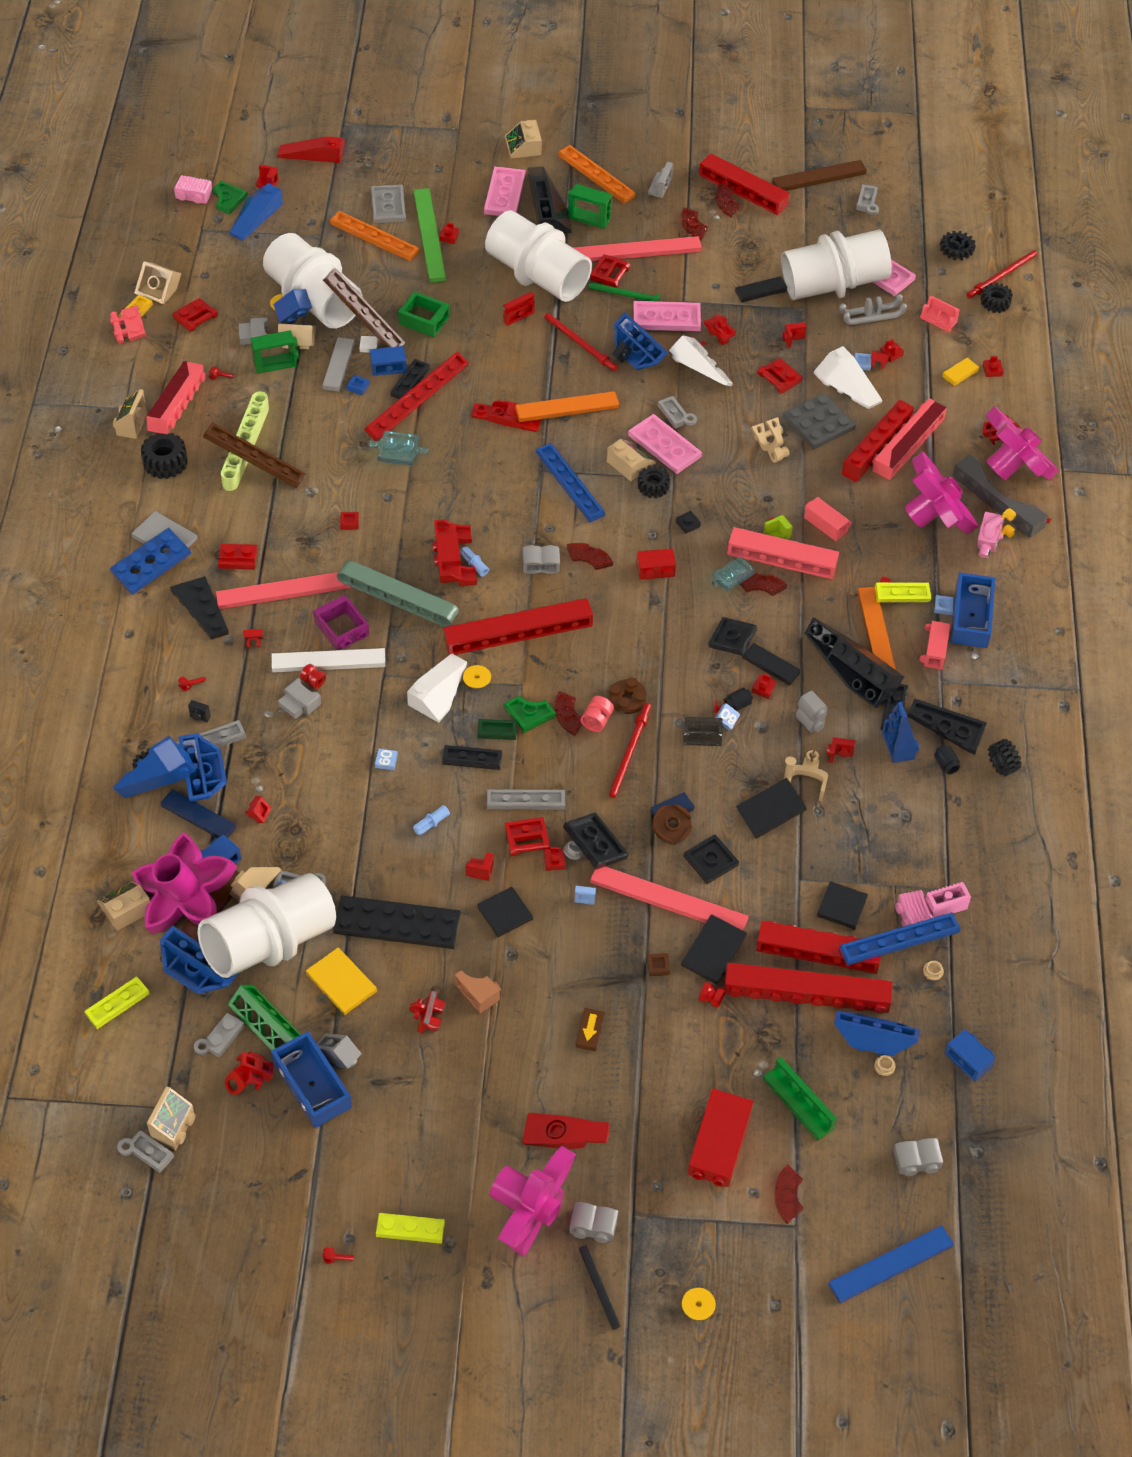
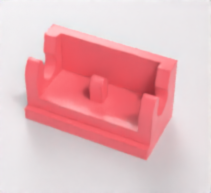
(940, 314)

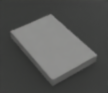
(388, 203)
(158, 523)

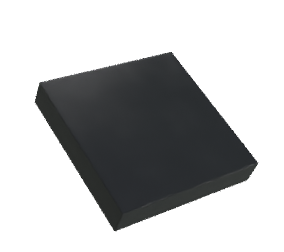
(732, 636)
(711, 859)
(842, 905)
(505, 911)

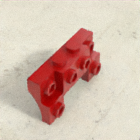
(448, 560)

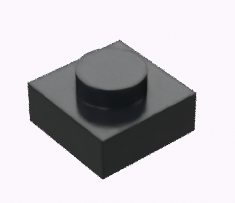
(622, 352)
(688, 522)
(199, 711)

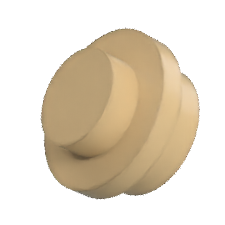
(933, 970)
(884, 1065)

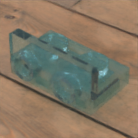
(732, 574)

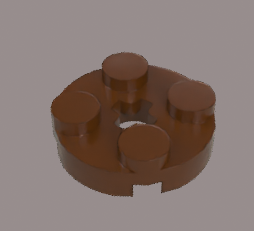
(631, 687)
(682, 824)

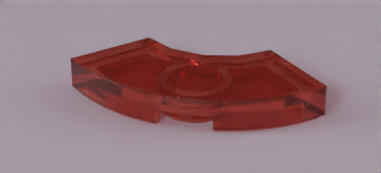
(725, 200)
(691, 223)
(591, 555)
(766, 583)
(566, 713)
(786, 1194)

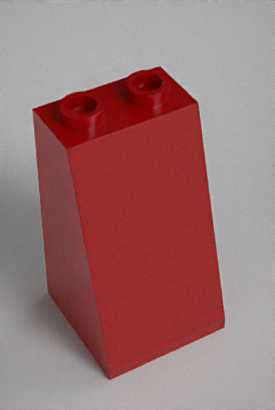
(720, 1138)

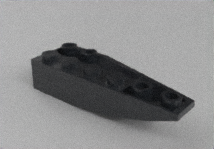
(547, 201)
(854, 664)

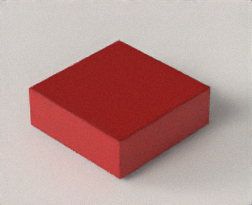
(349, 521)

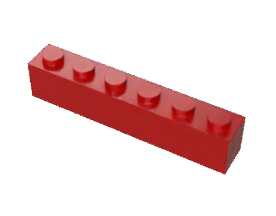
(744, 184)
(861, 457)
(809, 946)

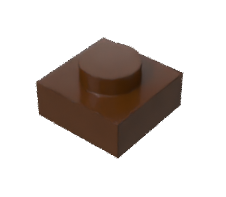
(658, 964)

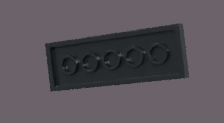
(397, 922)

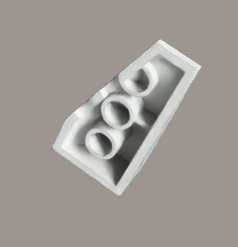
(692, 354)
(846, 375)
(436, 689)

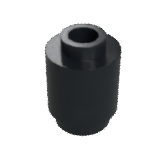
(739, 699)
(947, 759)

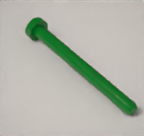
(627, 293)

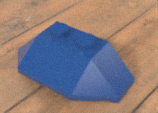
(645, 349)
(208, 765)
(186, 963)
(875, 1034)

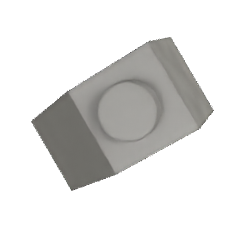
(339, 1050)

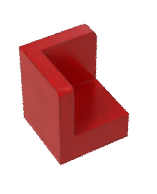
(267, 175)
(480, 868)

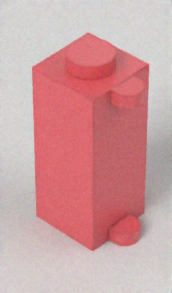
(826, 519)
(936, 645)

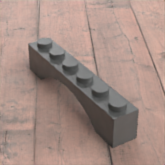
(971, 474)

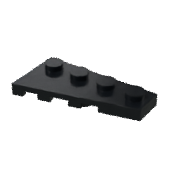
(202, 606)
(953, 726)

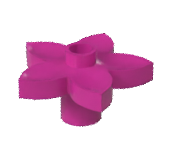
(1018, 448)
(938, 498)
(182, 884)
(532, 1199)

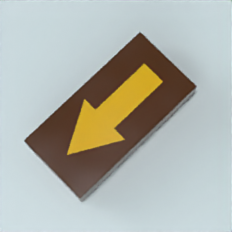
(590, 1029)

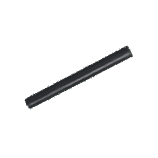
(602, 1294)

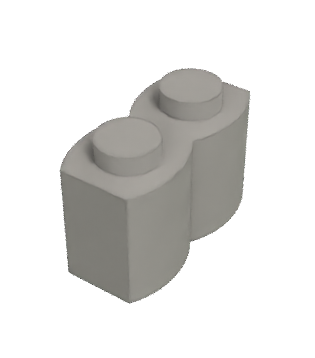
(541, 559)
(811, 712)
(918, 1156)
(593, 1222)

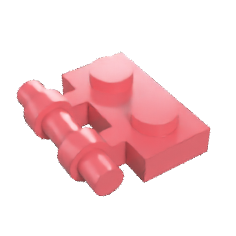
(134, 325)

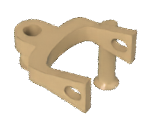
(775, 452)
(809, 768)

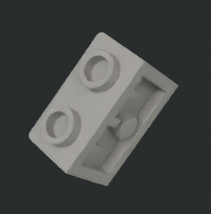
(661, 181)

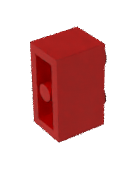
(656, 564)

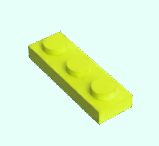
(902, 592)
(116, 1002)
(410, 1228)

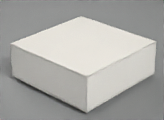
(368, 343)

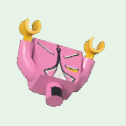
(992, 531)

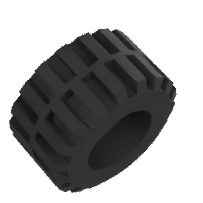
(164, 455)

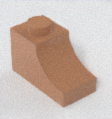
(479, 991)

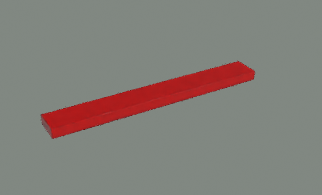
(416, 396)

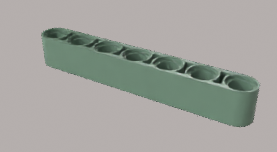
(397, 593)

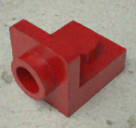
(794, 332)
(841, 747)

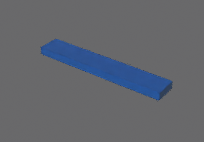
(570, 482)
(899, 938)
(890, 1264)

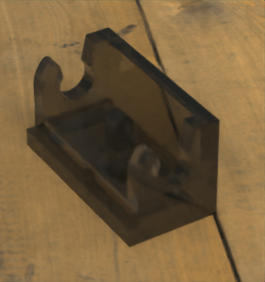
(702, 731)

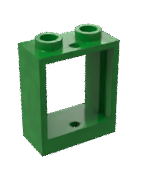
(592, 196)
(419, 324)
(274, 362)

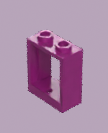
(335, 609)

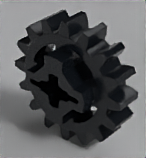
(957, 245)

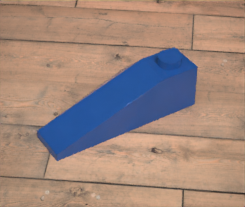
(256, 210)
(899, 736)
(162, 766)

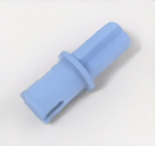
(474, 560)
(431, 820)

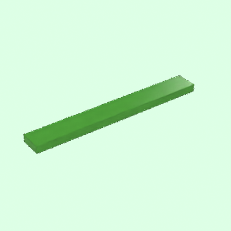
(429, 235)

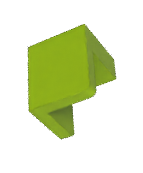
(778, 527)

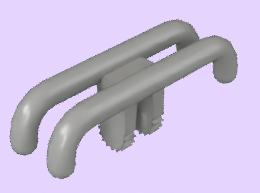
(873, 312)

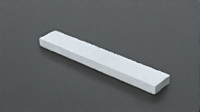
(329, 660)

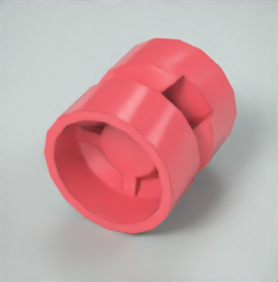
(597, 713)

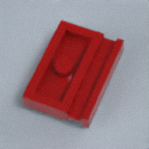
(519, 308)
(237, 556)

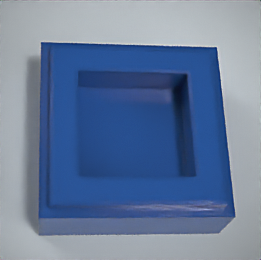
(358, 385)

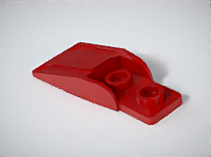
(504, 414)
(564, 1131)

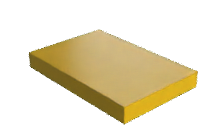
(341, 981)

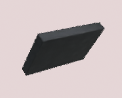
(771, 808)
(595, 840)
(714, 949)

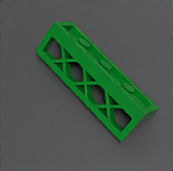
(266, 1012)
(800, 1099)

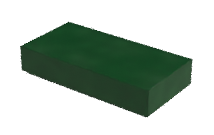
(497, 729)

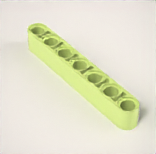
(249, 431)

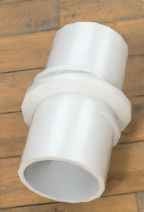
(538, 255)
(836, 264)
(300, 266)
(266, 925)

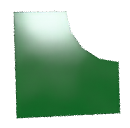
(228, 197)
(529, 713)

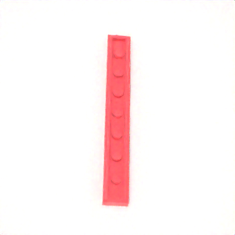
(642, 248)
(279, 590)
(664, 897)

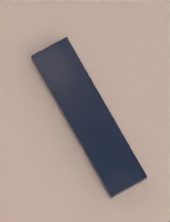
(197, 815)

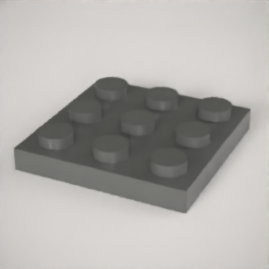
(819, 421)

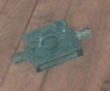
(398, 448)

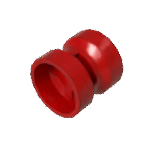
(313, 676)
(712, 995)

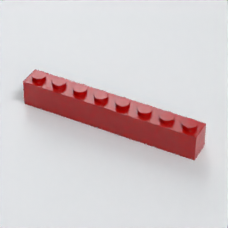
(518, 626)
(808, 988)

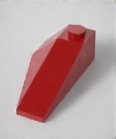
(318, 149)

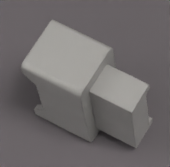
(255, 328)
(299, 699)

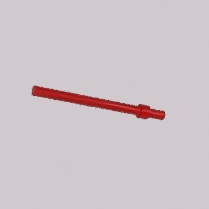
(978, 289)
(602, 358)
(641, 721)

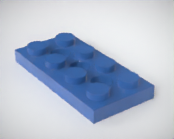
(150, 571)

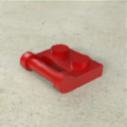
(606, 267)
(194, 314)
(782, 372)
(526, 830)

